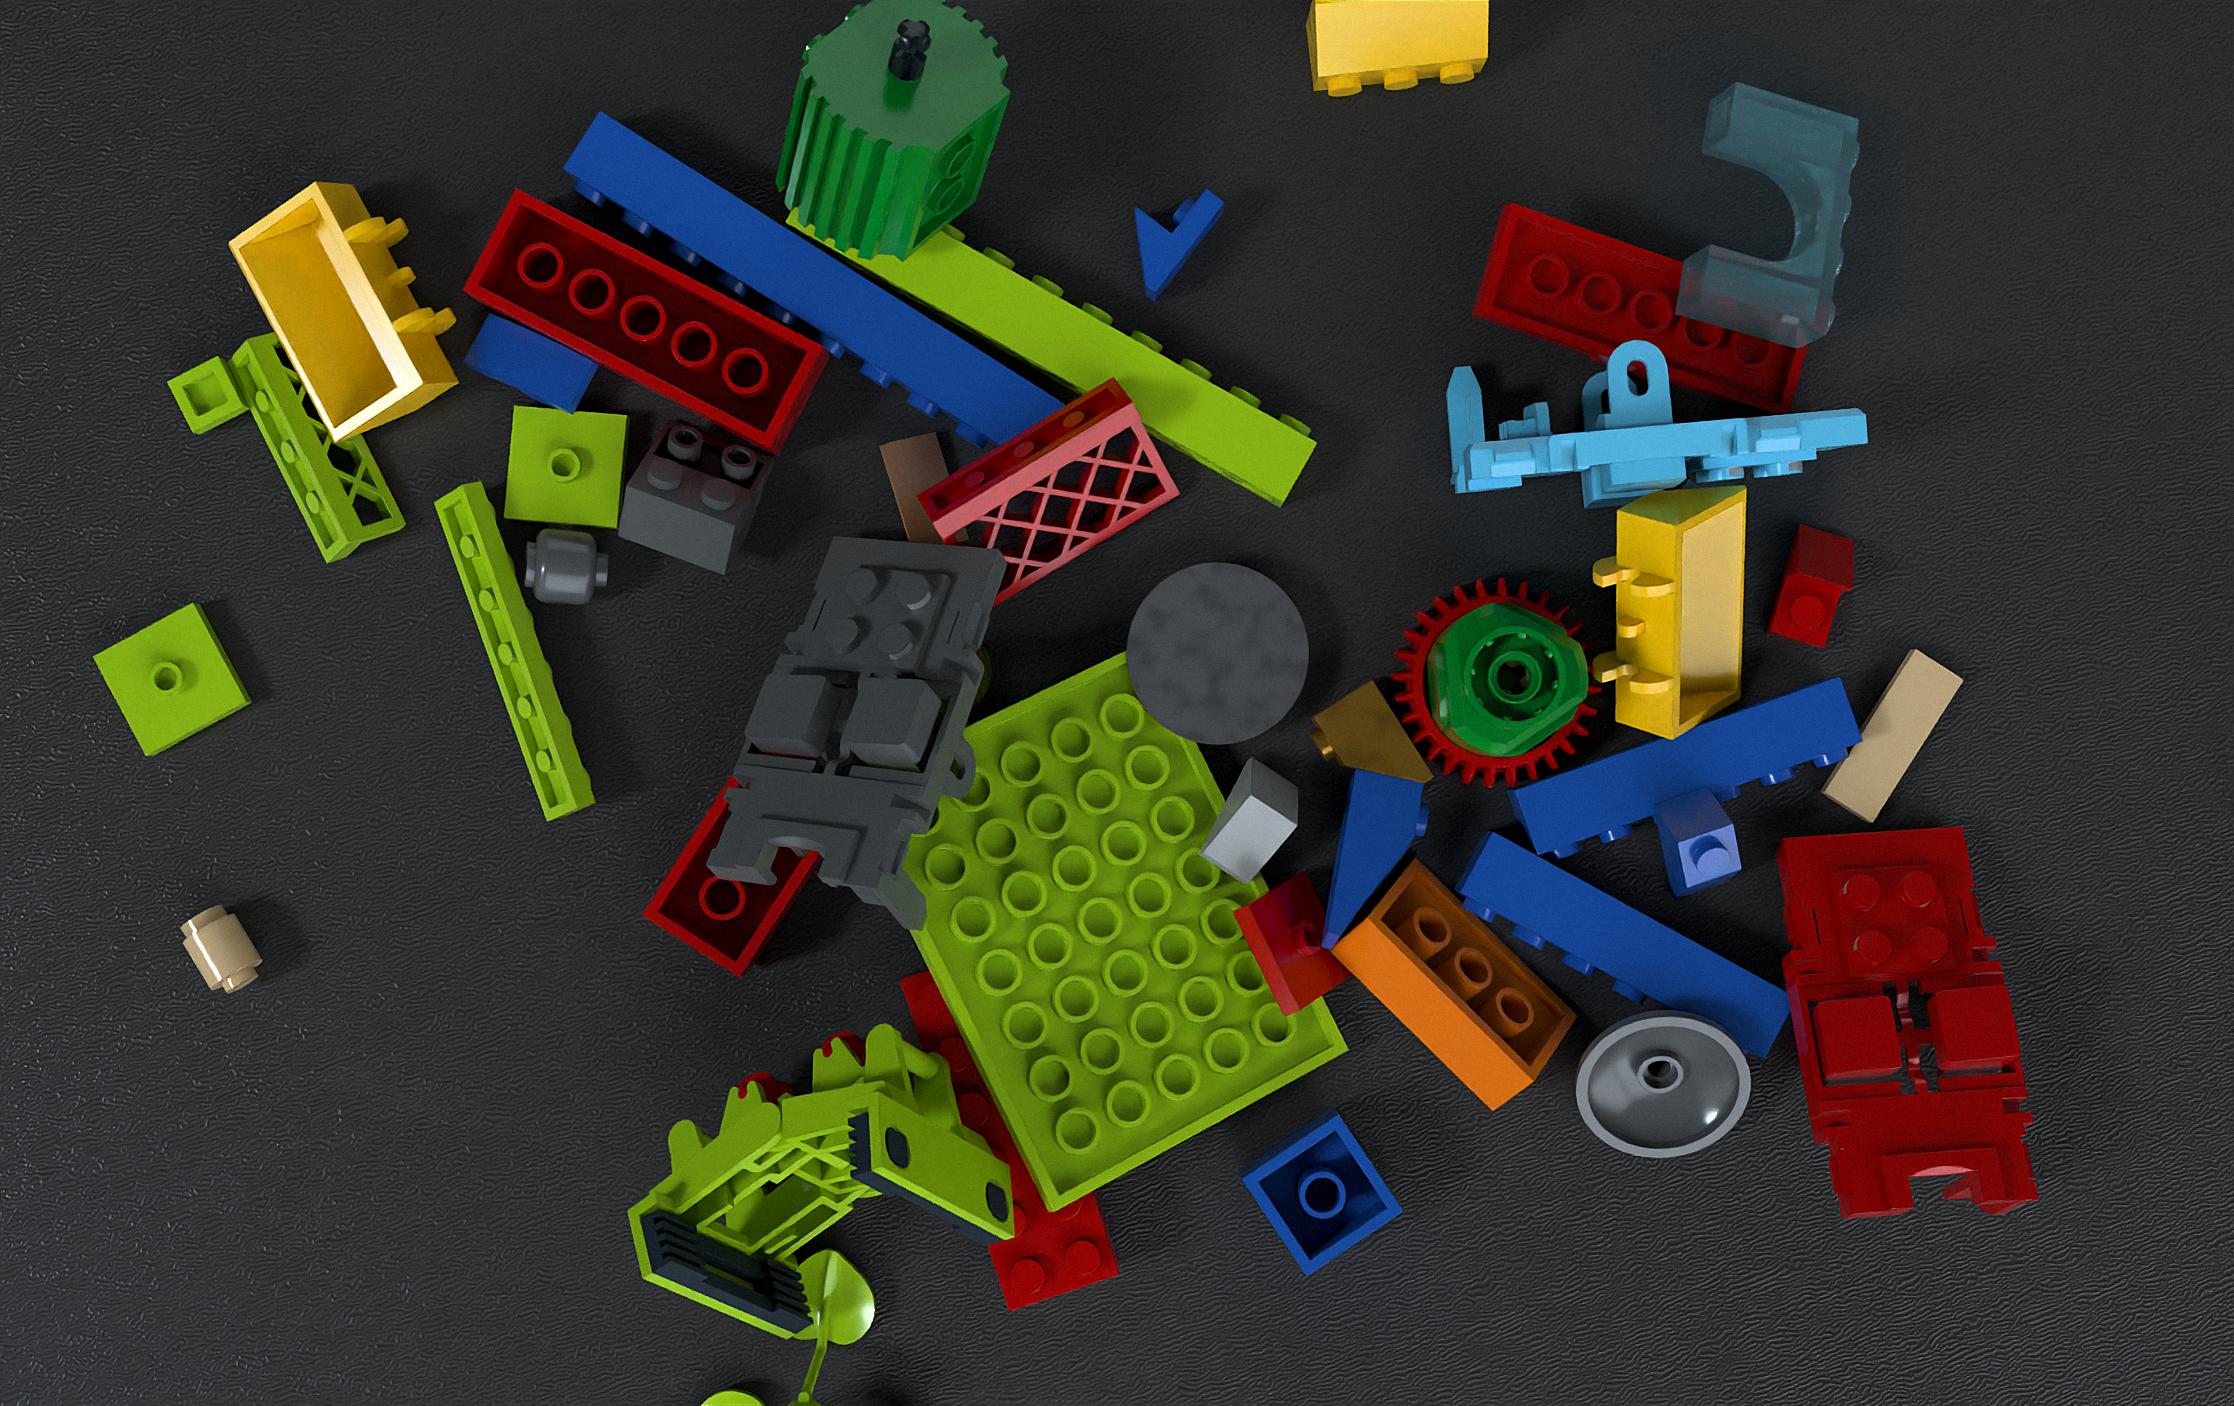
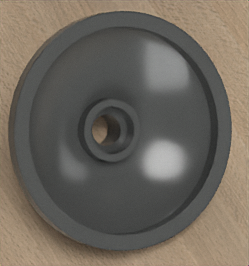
(1665, 1105)

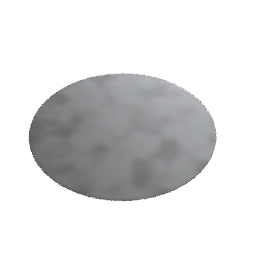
(1217, 653)

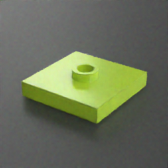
(566, 467)
(172, 679)

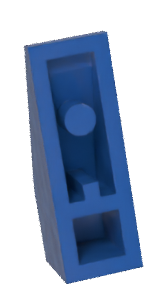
(1375, 832)

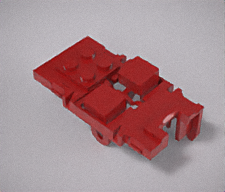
(1899, 916)

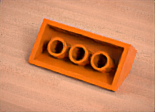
(1455, 985)

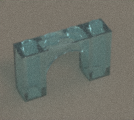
(1811, 160)

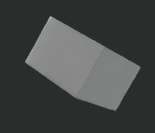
(1252, 822)

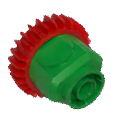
(1496, 681)

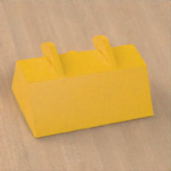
(345, 308)
(1676, 608)

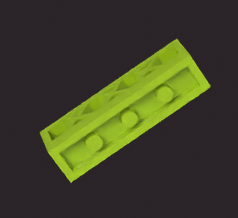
(304, 459)

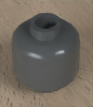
(564, 566)

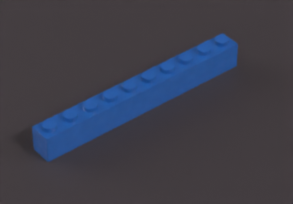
(804, 286)

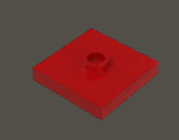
(1286, 938)

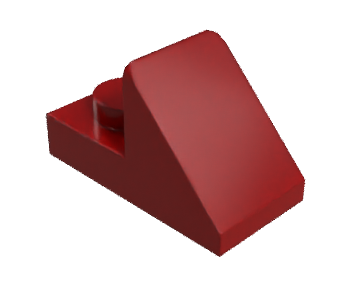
(1810, 586)

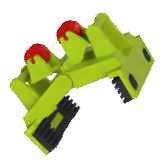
(842, 1142)

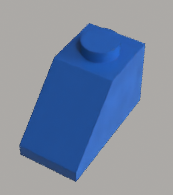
(1696, 842)

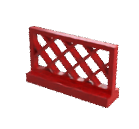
(1031, 464)

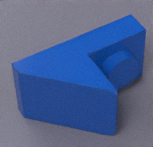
(1166, 252)

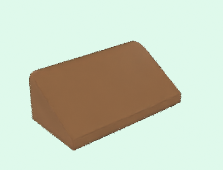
(912, 468)

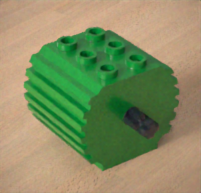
(892, 125)

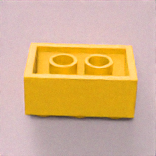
(1395, 42)

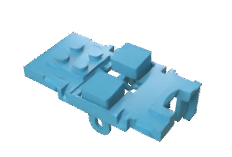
(1637, 443)

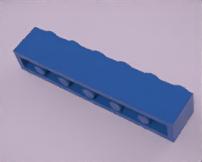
(1717, 753)
(1619, 942)

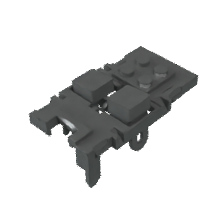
(905, 634)

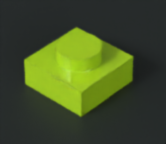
(208, 395)

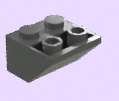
(694, 497)

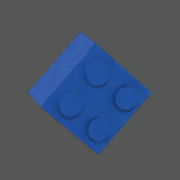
(1320, 1191)

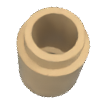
(221, 949)

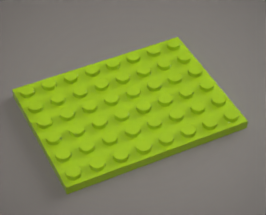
(1096, 941)

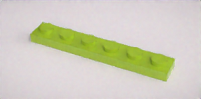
(514, 651)

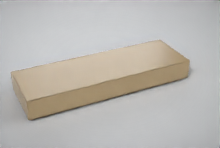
(1892, 735)

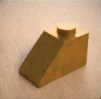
(1367, 736)

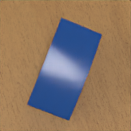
(531, 363)

